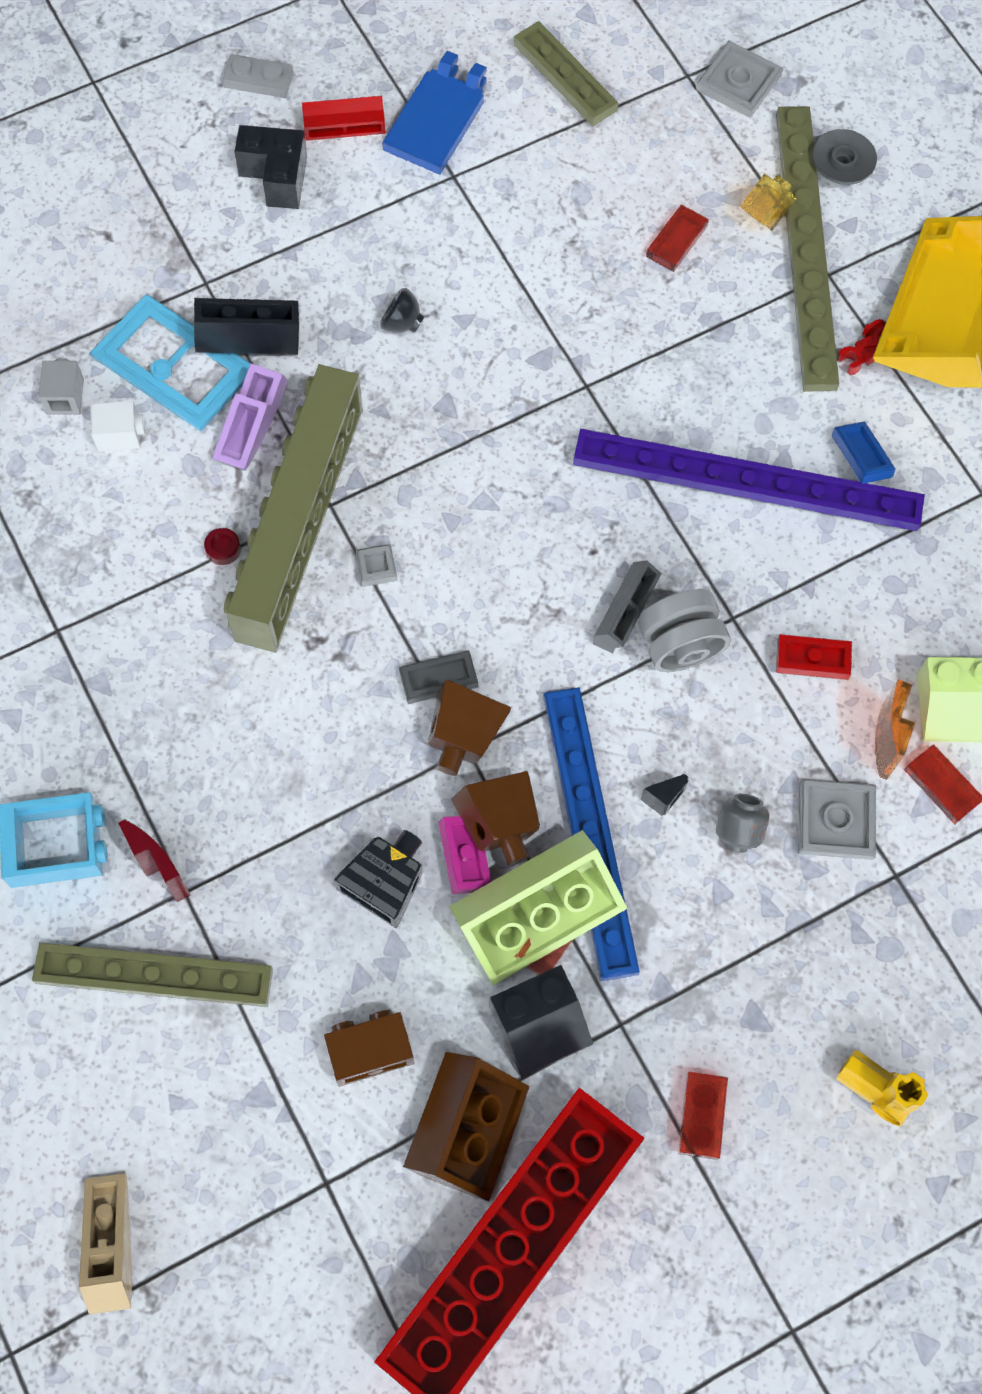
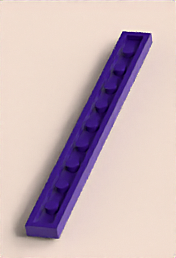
(749, 479)

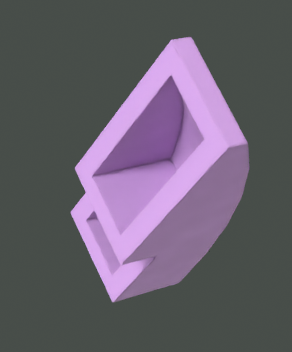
(250, 417)

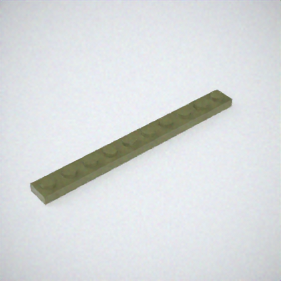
(807, 252)

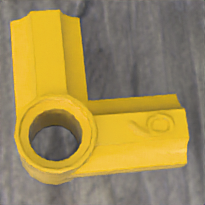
(890, 1094)

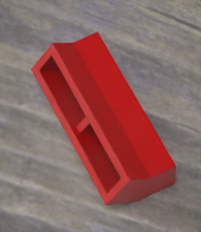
(343, 118)

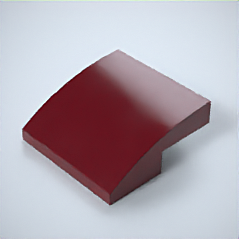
(153, 858)

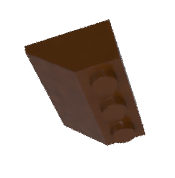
(466, 1125)

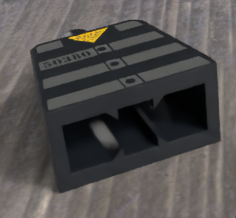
(383, 877)

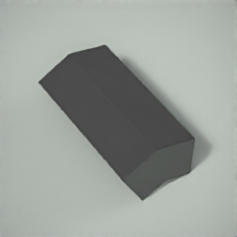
(622, 603)

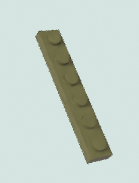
(153, 974)

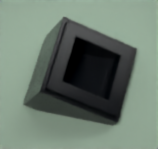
(665, 793)

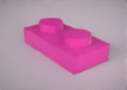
(464, 861)

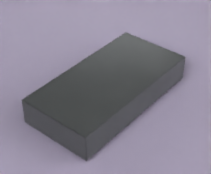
(425, 678)

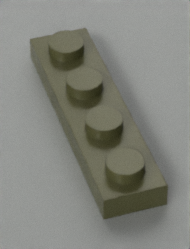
(565, 73)

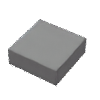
(376, 565)

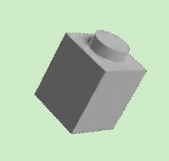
(61, 387)

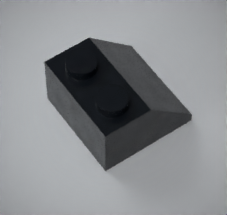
(541, 1021)

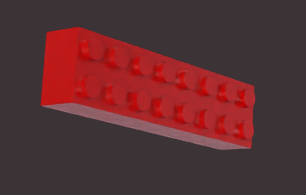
(510, 1249)

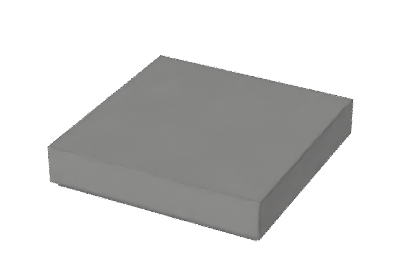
(739, 79)
(837, 819)

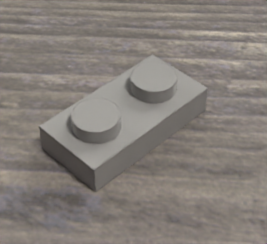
(258, 76)

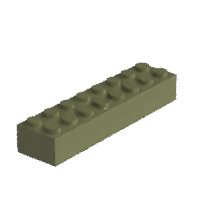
(294, 509)

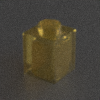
(769, 200)

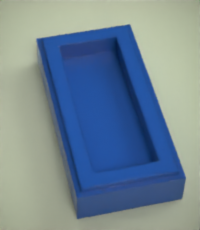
(863, 452)

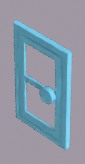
(196, 415)

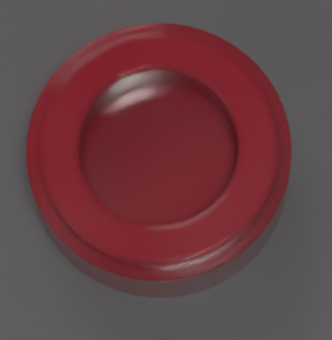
(222, 546)

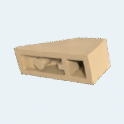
(106, 1245)

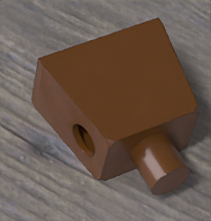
(464, 725)
(500, 814)

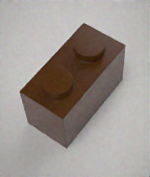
(368, 1047)

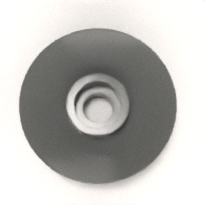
(844, 156)

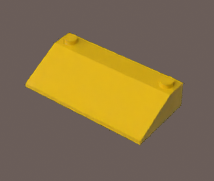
(938, 308)

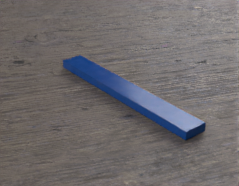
(587, 812)

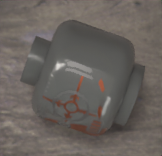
(742, 822)

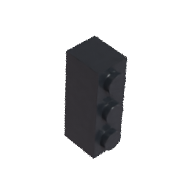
(246, 326)

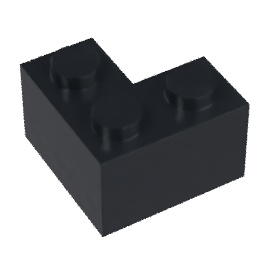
(275, 157)

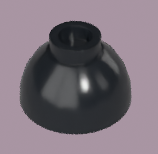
(402, 313)

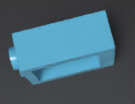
(12, 839)

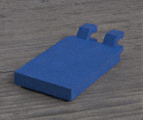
(437, 115)

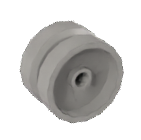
(684, 630)

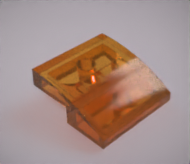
(892, 730)

